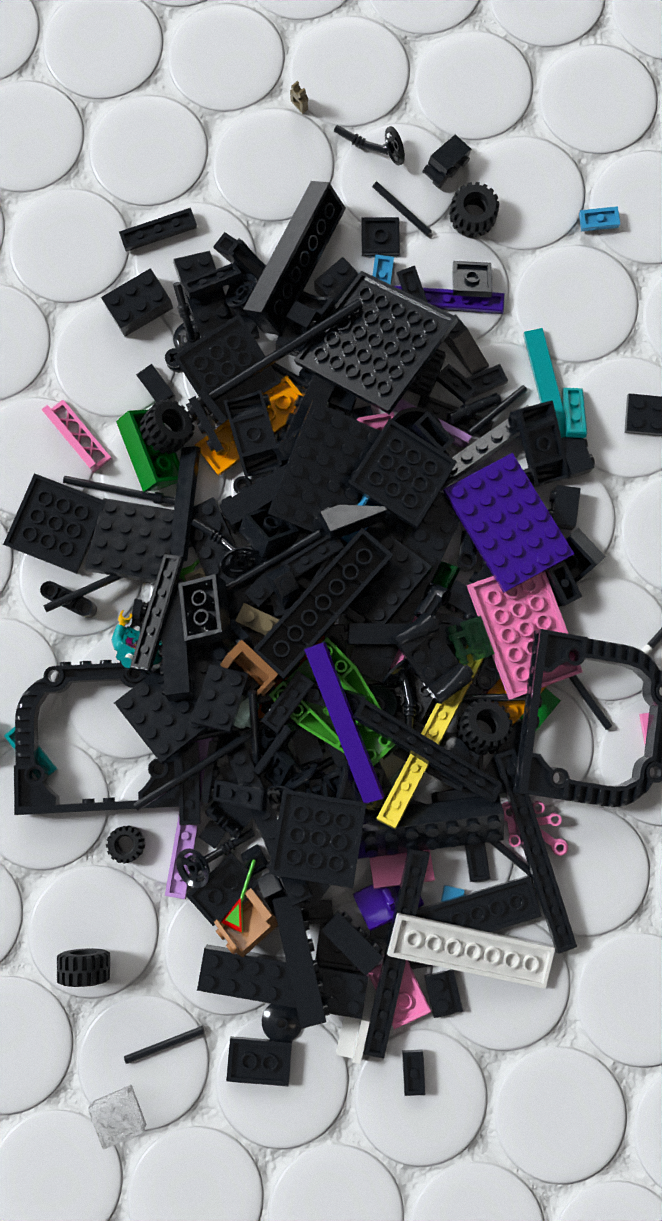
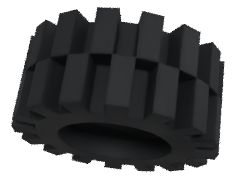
(116, 853)

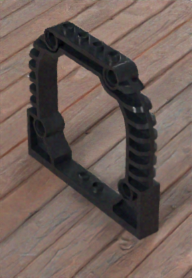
(534, 774)
(37, 796)

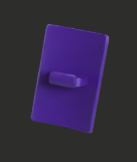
(377, 905)

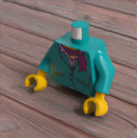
(125, 641)

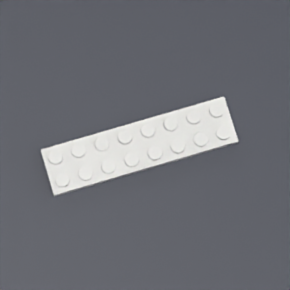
(470, 950)

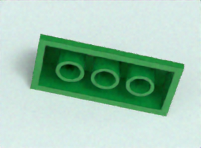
(151, 467)

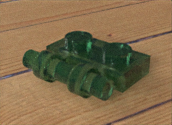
(476, 638)

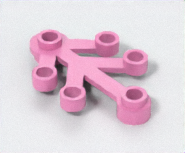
(544, 820)

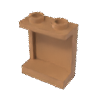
(251, 664)
(257, 924)

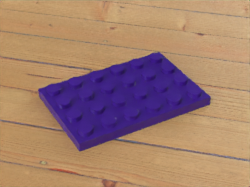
(508, 522)

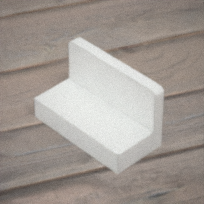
(353, 1038)

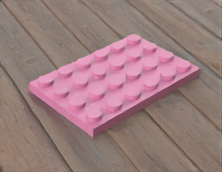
(511, 624)

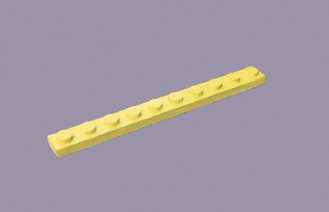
(415, 768)

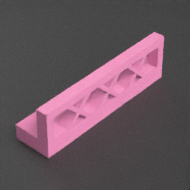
(69, 436)

